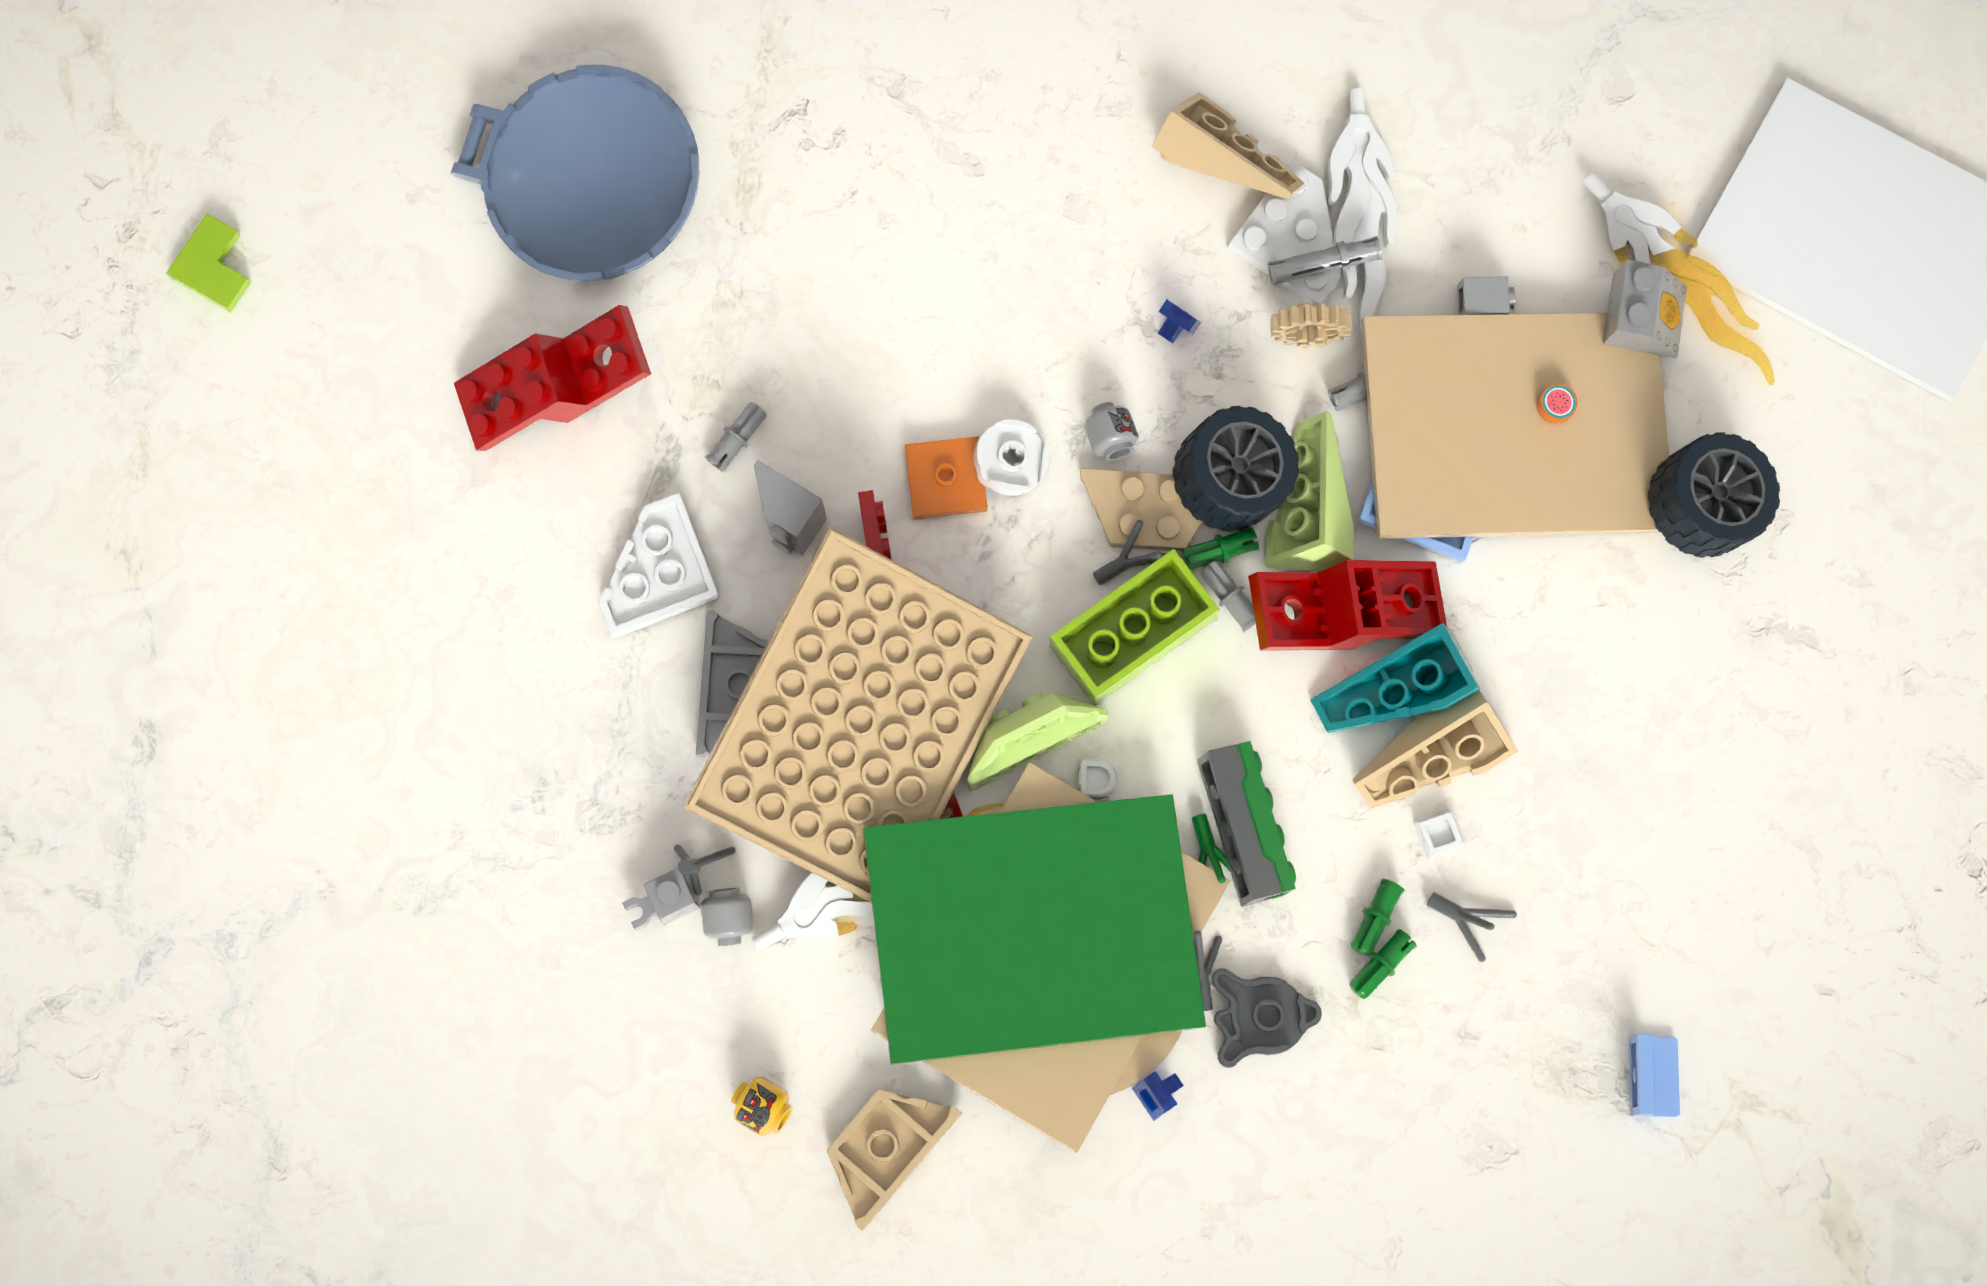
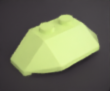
(1030, 733)

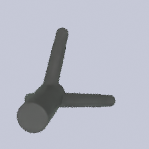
(1122, 563)
(693, 865)
(1470, 915)
(1205, 969)

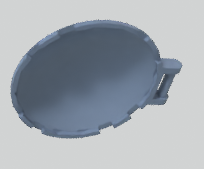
(585, 172)

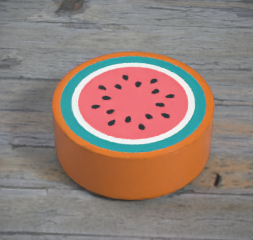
(1557, 403)

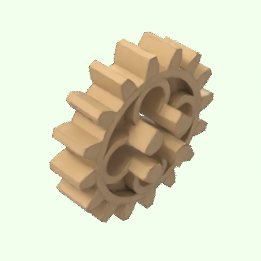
(1311, 324)

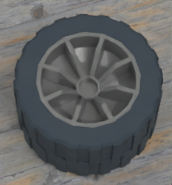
(1235, 468)
(1714, 495)

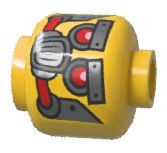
(761, 1106)

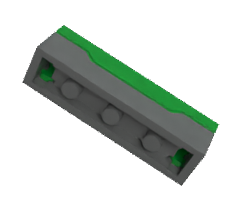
(1247, 823)

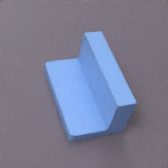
(1654, 1076)

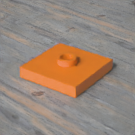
(944, 478)

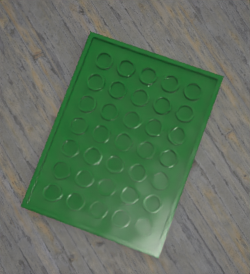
(1032, 929)

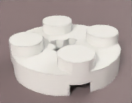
(1028, 446)

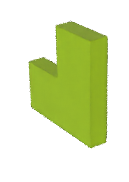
(201, 265)

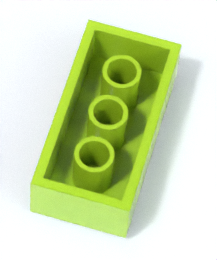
(1134, 627)

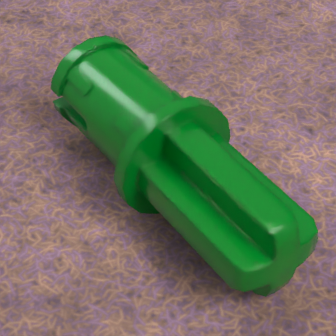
(1220, 548)
(1376, 917)
(1382, 964)

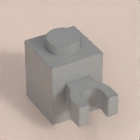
(1485, 296)
(667, 898)

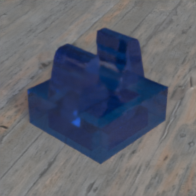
(1176, 321)
(1157, 1094)

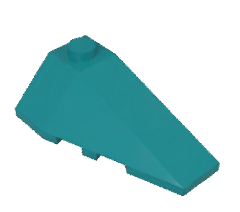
(1407, 682)

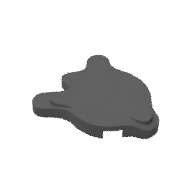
(1262, 1016)

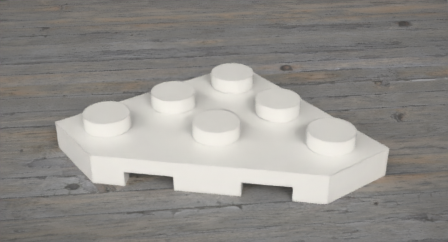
(1288, 229)
(657, 570)

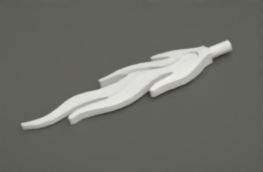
(1368, 196)

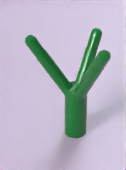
(1208, 846)

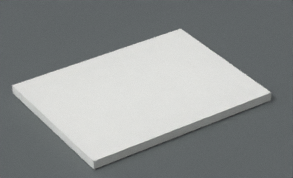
(1857, 238)

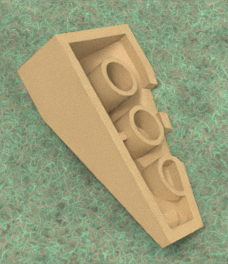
(1204, 140)
(1435, 750)

